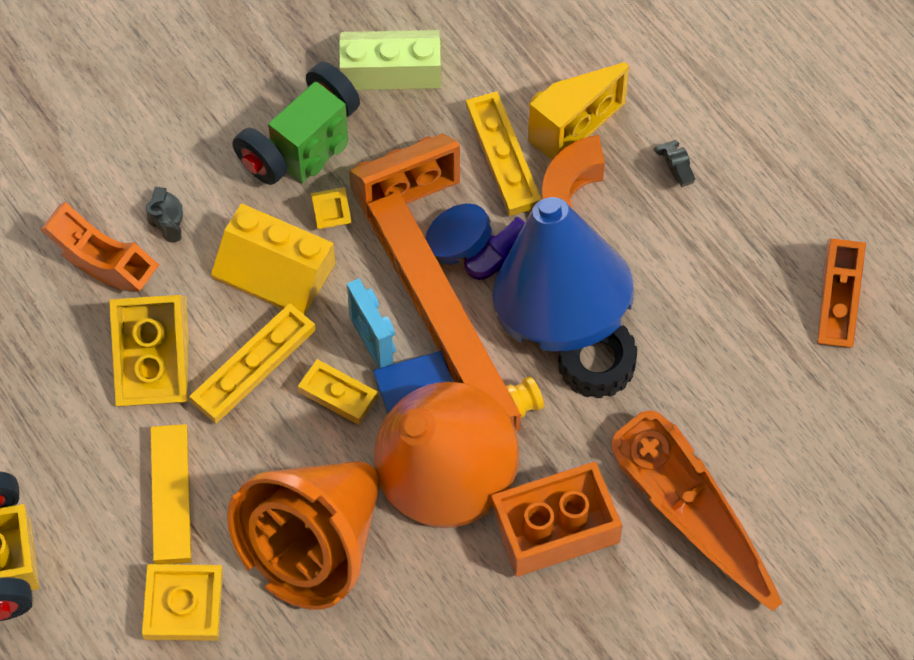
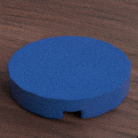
(459, 233)

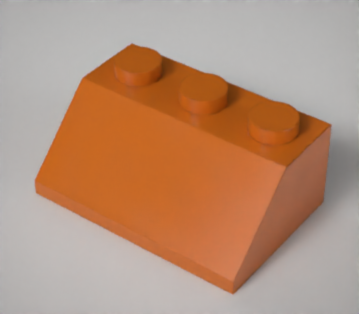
(414, 171)
(556, 518)

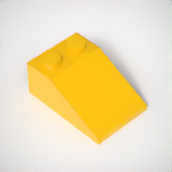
(575, 107)
(150, 349)

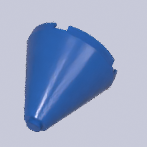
(561, 282)

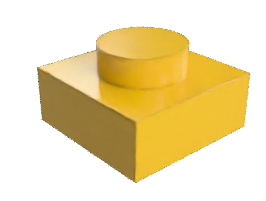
(331, 208)

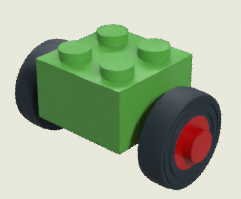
(304, 132)

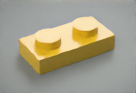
(338, 391)

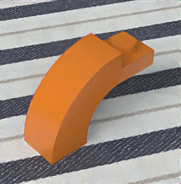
(574, 168)
(103, 258)

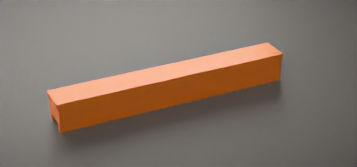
(436, 300)

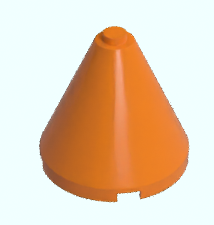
(446, 454)
(305, 529)

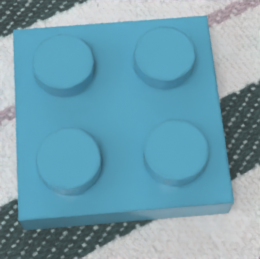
(372, 328)

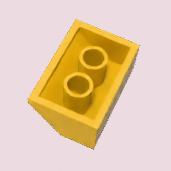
(273, 259)

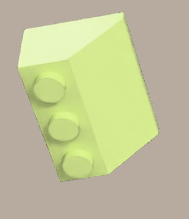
(391, 59)

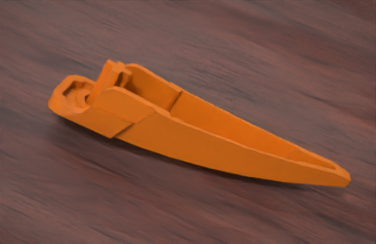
(683, 489)

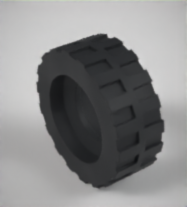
(606, 382)

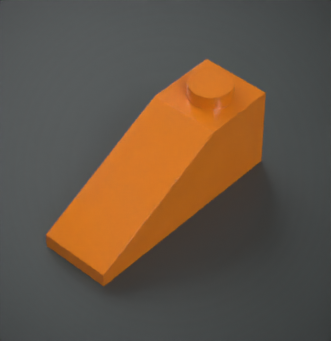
(840, 291)

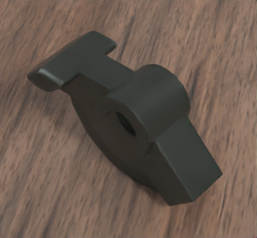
(678, 162)
(165, 213)

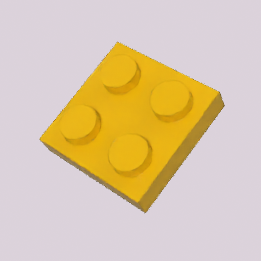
(182, 602)

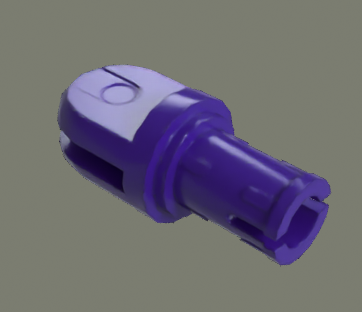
(494, 253)

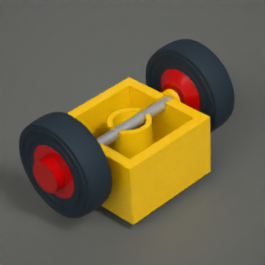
(17, 552)

